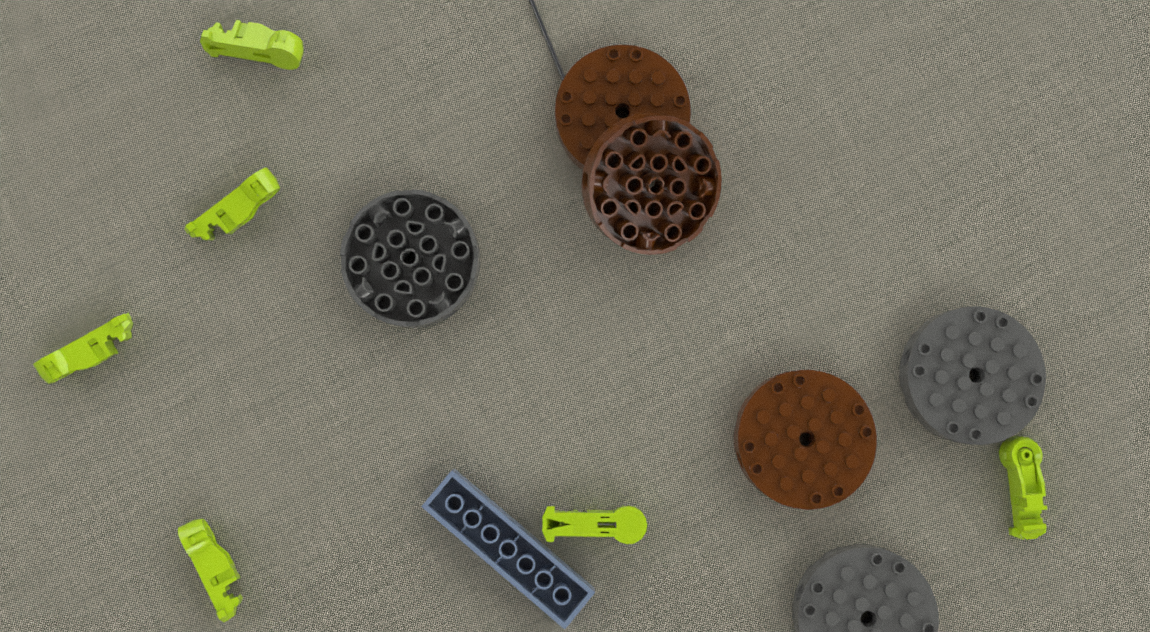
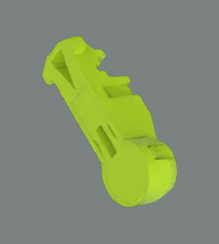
(254, 43)
(236, 207)
(86, 351)
(1026, 485)
(624, 524)
(212, 565)

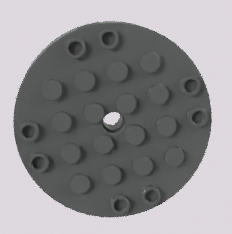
(382, 239)
(1004, 367)
(861, 580)

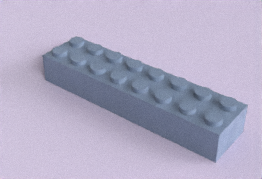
(509, 548)

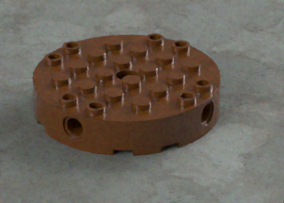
(612, 82)
(626, 163)
(838, 444)

